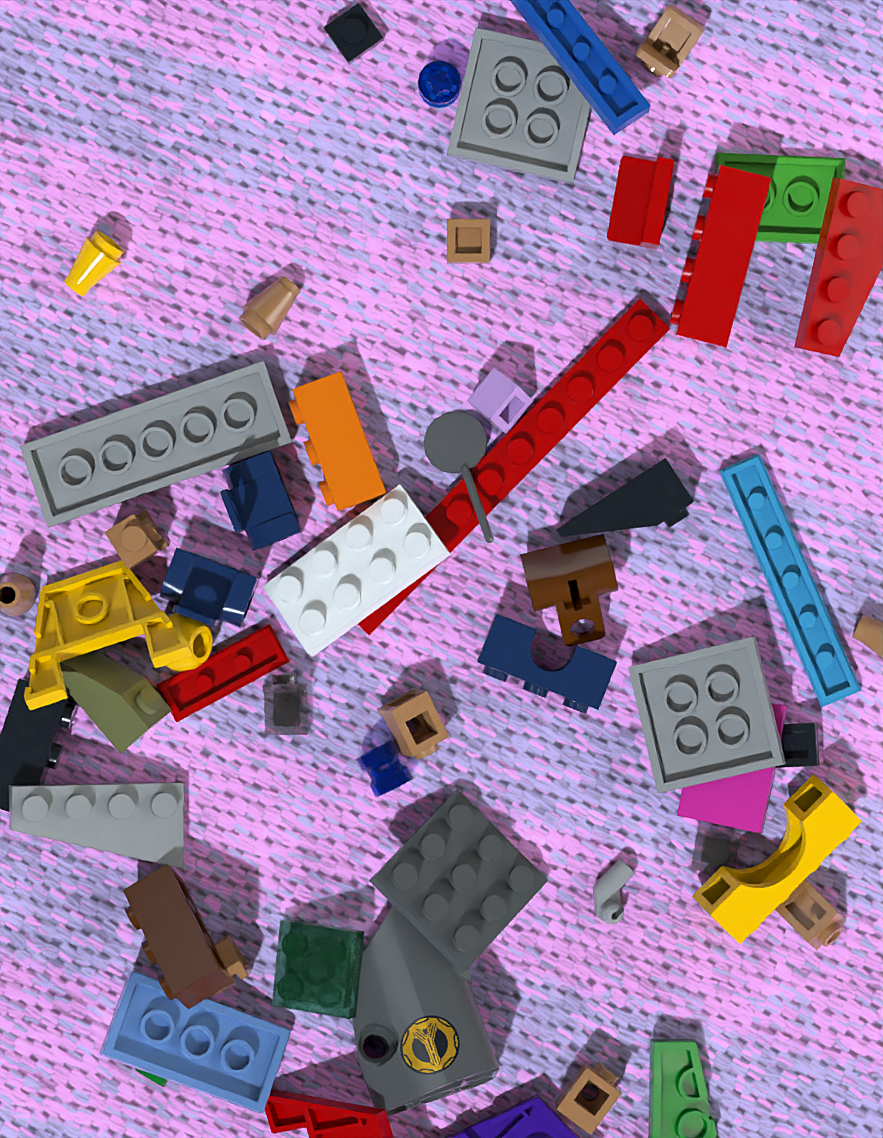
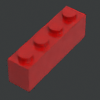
(721, 255)

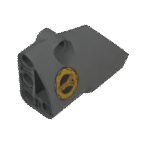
(422, 1017)

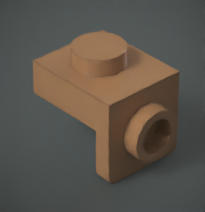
(669, 42)

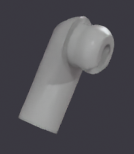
(607, 892)

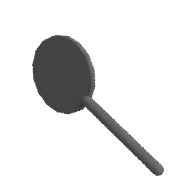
(454, 446)

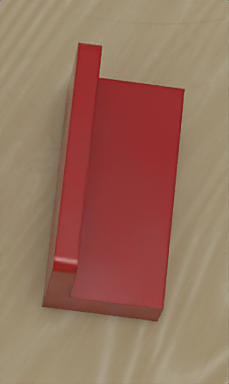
(640, 201)

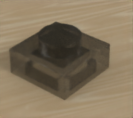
(714, 849)

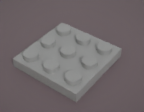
(518, 109)
(706, 715)

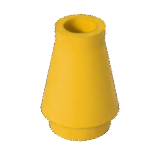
(95, 260)

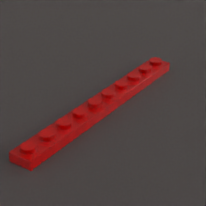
(538, 433)

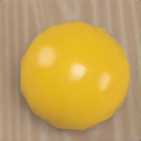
(198, 637)

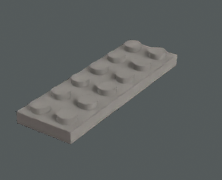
(156, 444)

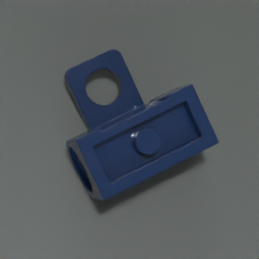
(259, 501)
(208, 589)

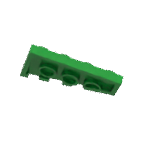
(678, 1091)

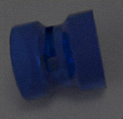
(389, 777)

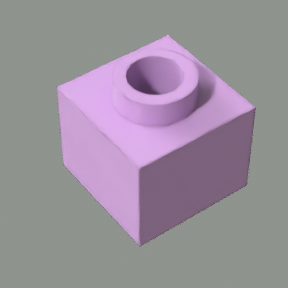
(499, 400)

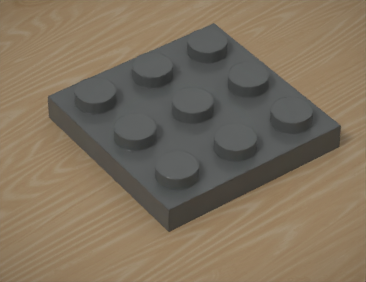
(458, 881)

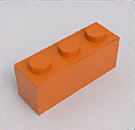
(337, 442)

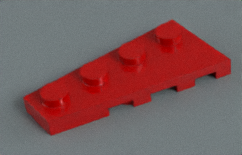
(843, 266)

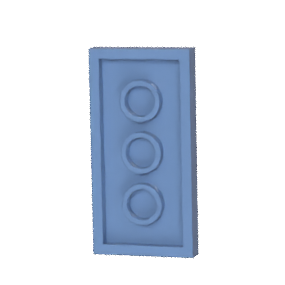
(195, 1047)

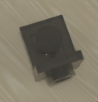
(286, 705)

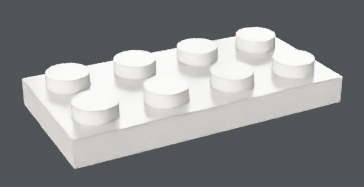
(356, 570)

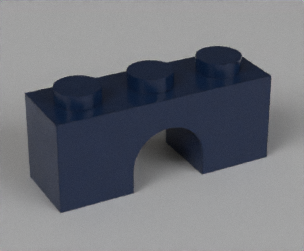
(580, 680)

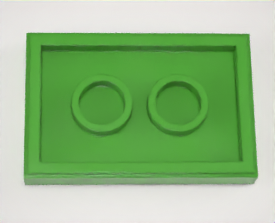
(795, 194)

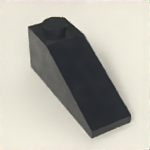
(642, 502)

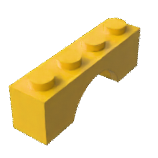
(814, 828)

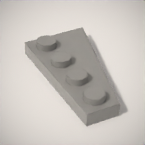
(110, 817)

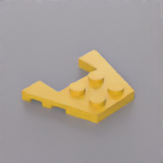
(92, 614)

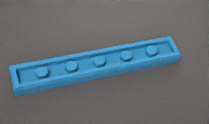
(789, 580)

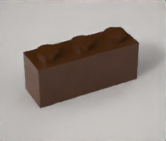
(176, 937)

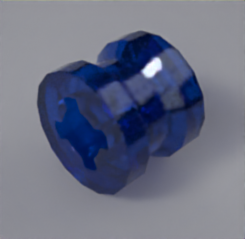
(441, 76)

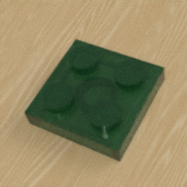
(318, 968)

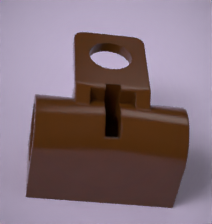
(571, 580)

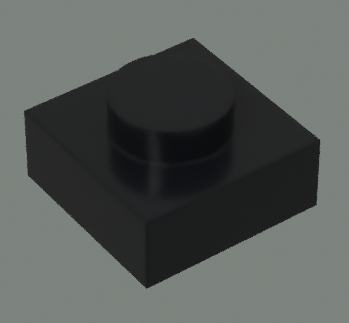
(353, 33)
(800, 745)

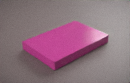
(735, 800)

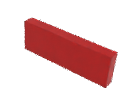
(223, 673)

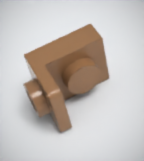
(812, 916)

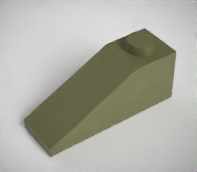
(113, 697)

